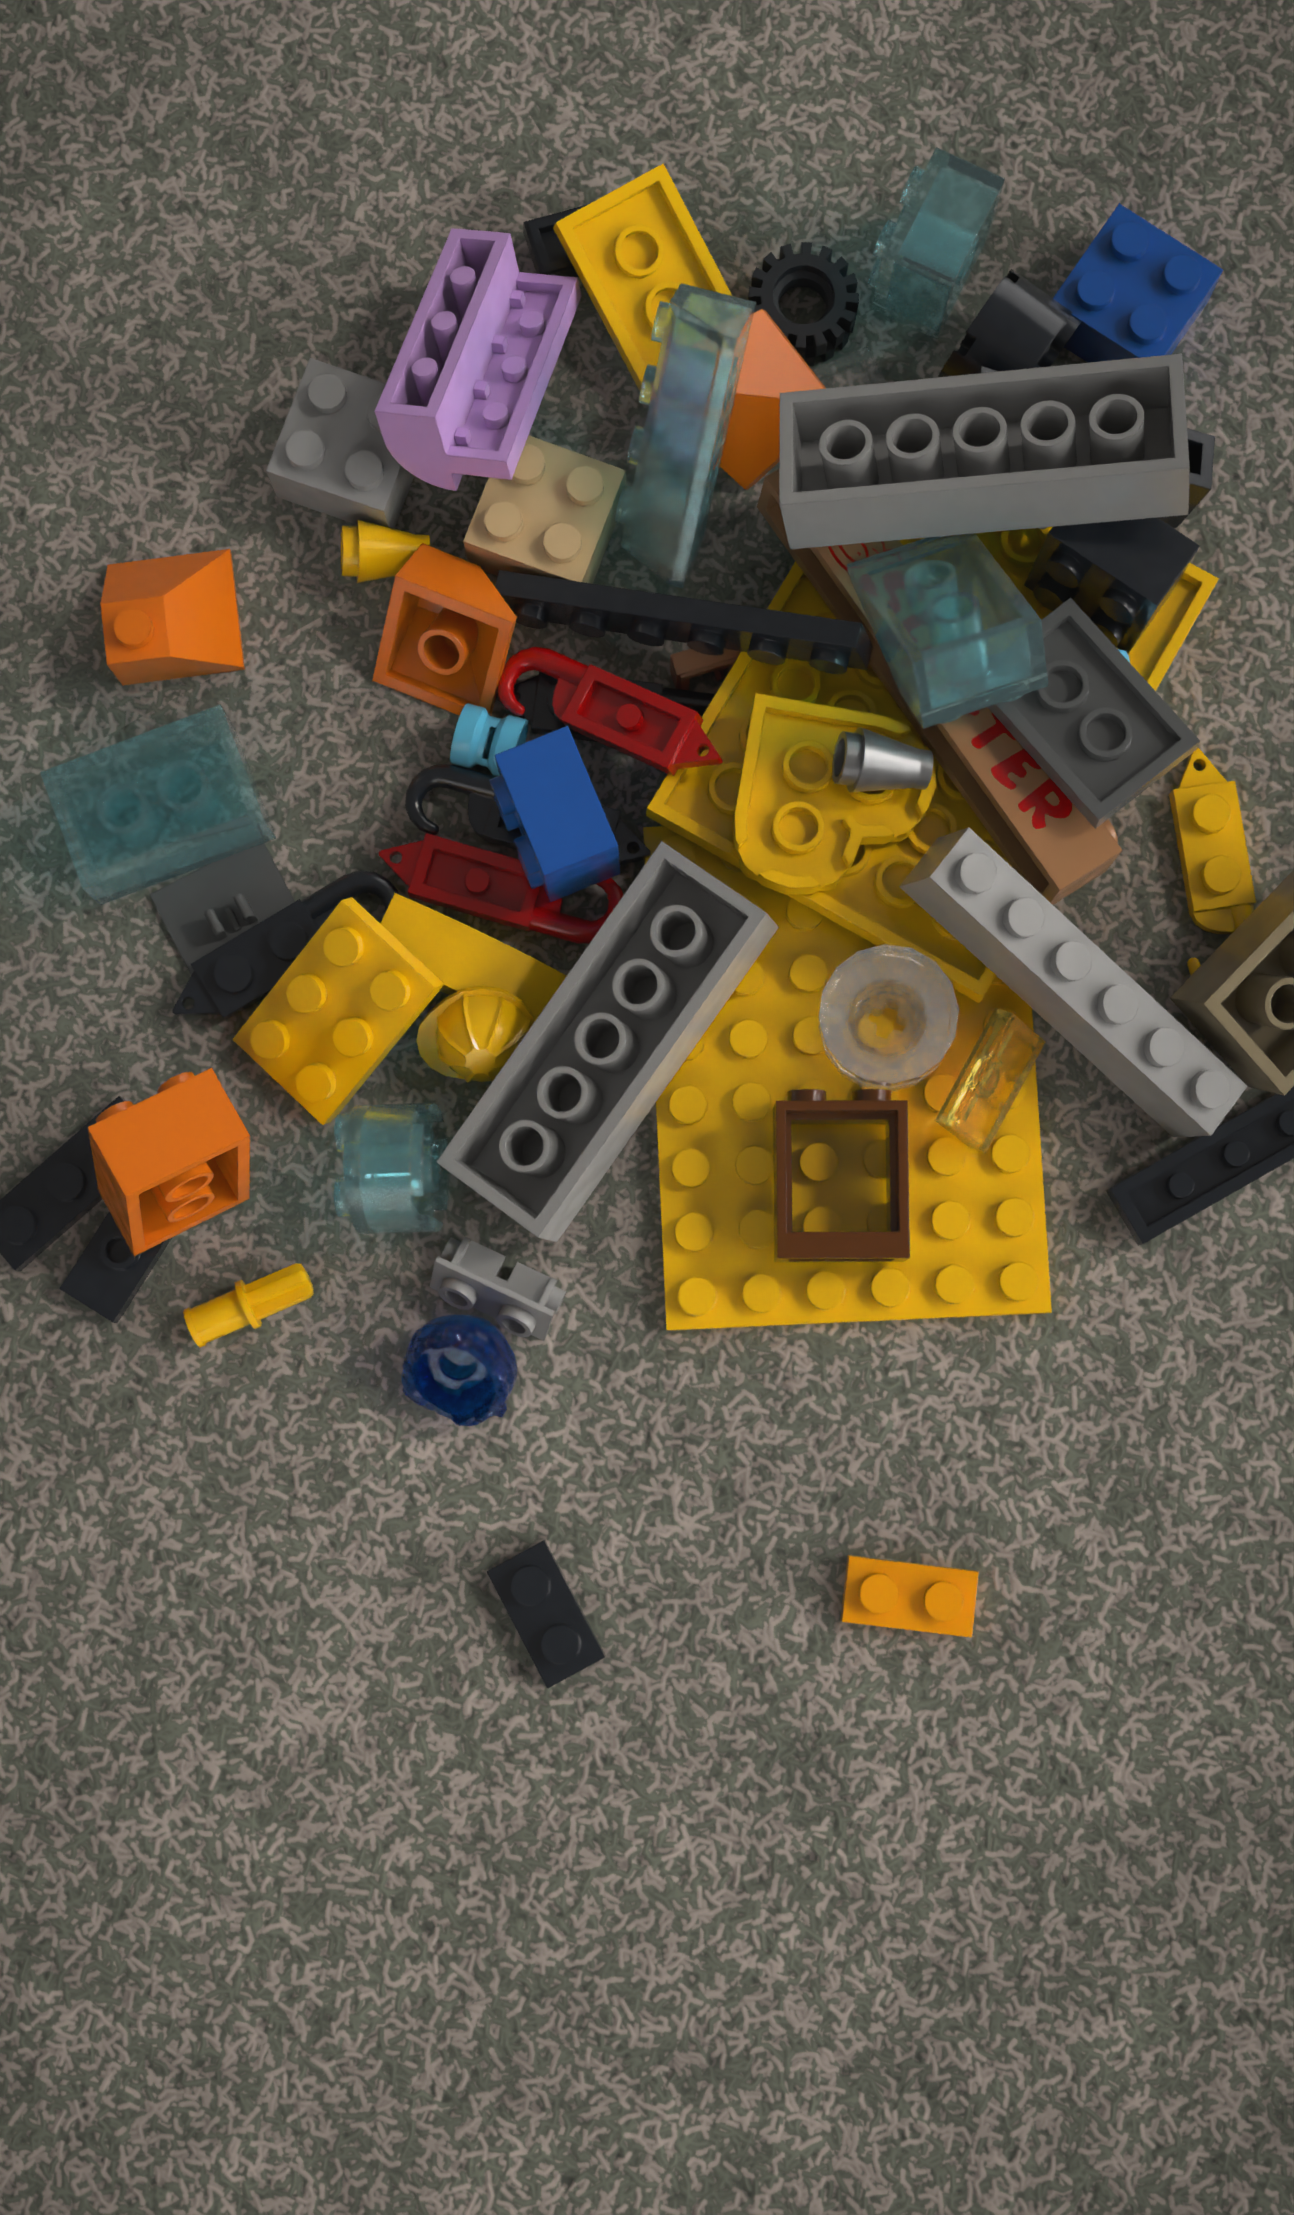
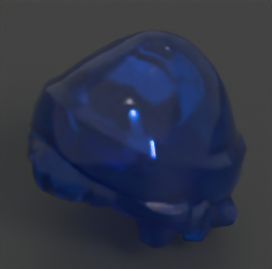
(460, 1369)

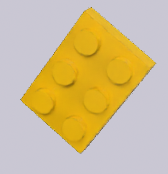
(632, 255)
(338, 1010)

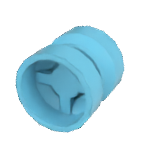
(483, 736)

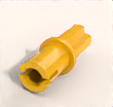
(248, 1304)

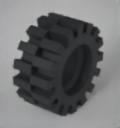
(818, 274)

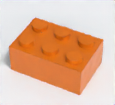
(171, 1159)

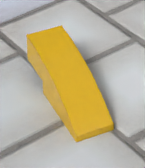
(467, 956)

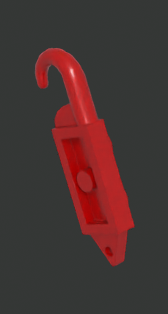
(614, 711)
(488, 887)

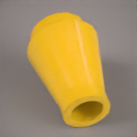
(376, 550)

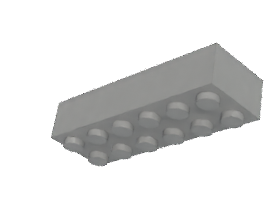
(984, 452)
(608, 1043)

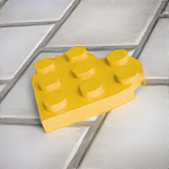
(790, 817)

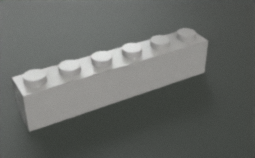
(1073, 984)

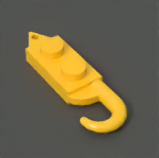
(1212, 849)

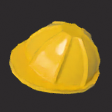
(473, 1032)

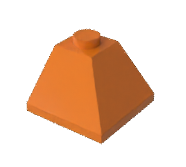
(768, 369)
(171, 618)
(444, 633)

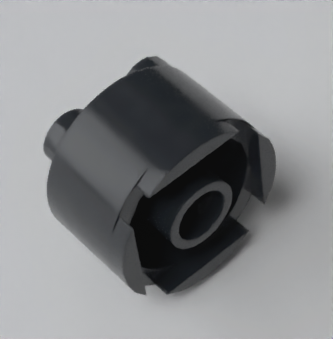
(1013, 331)

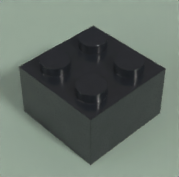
(1113, 572)

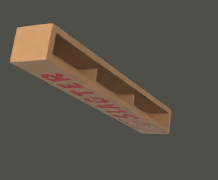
(996, 776)

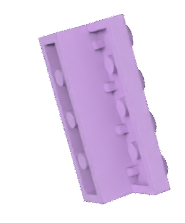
(474, 362)

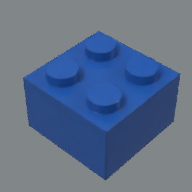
(1135, 291)
(560, 818)

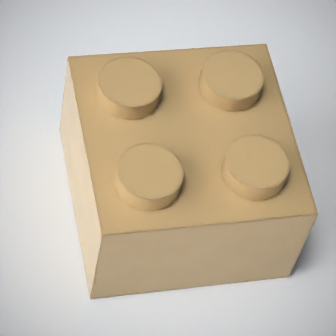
(548, 517)

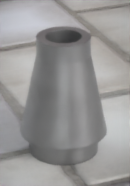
(879, 763)

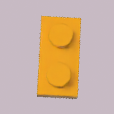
(909, 1596)

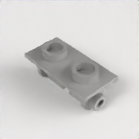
(469, 1280)

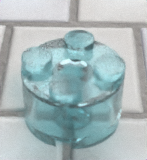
(391, 1168)

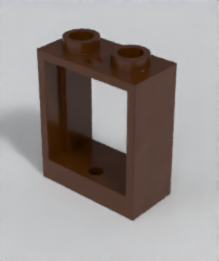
(866, 1107)

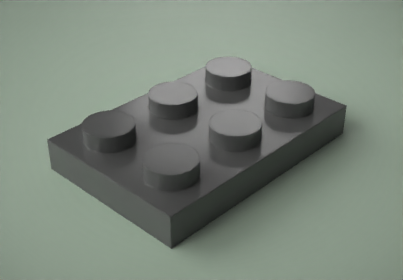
(1097, 721)

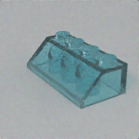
(684, 429)

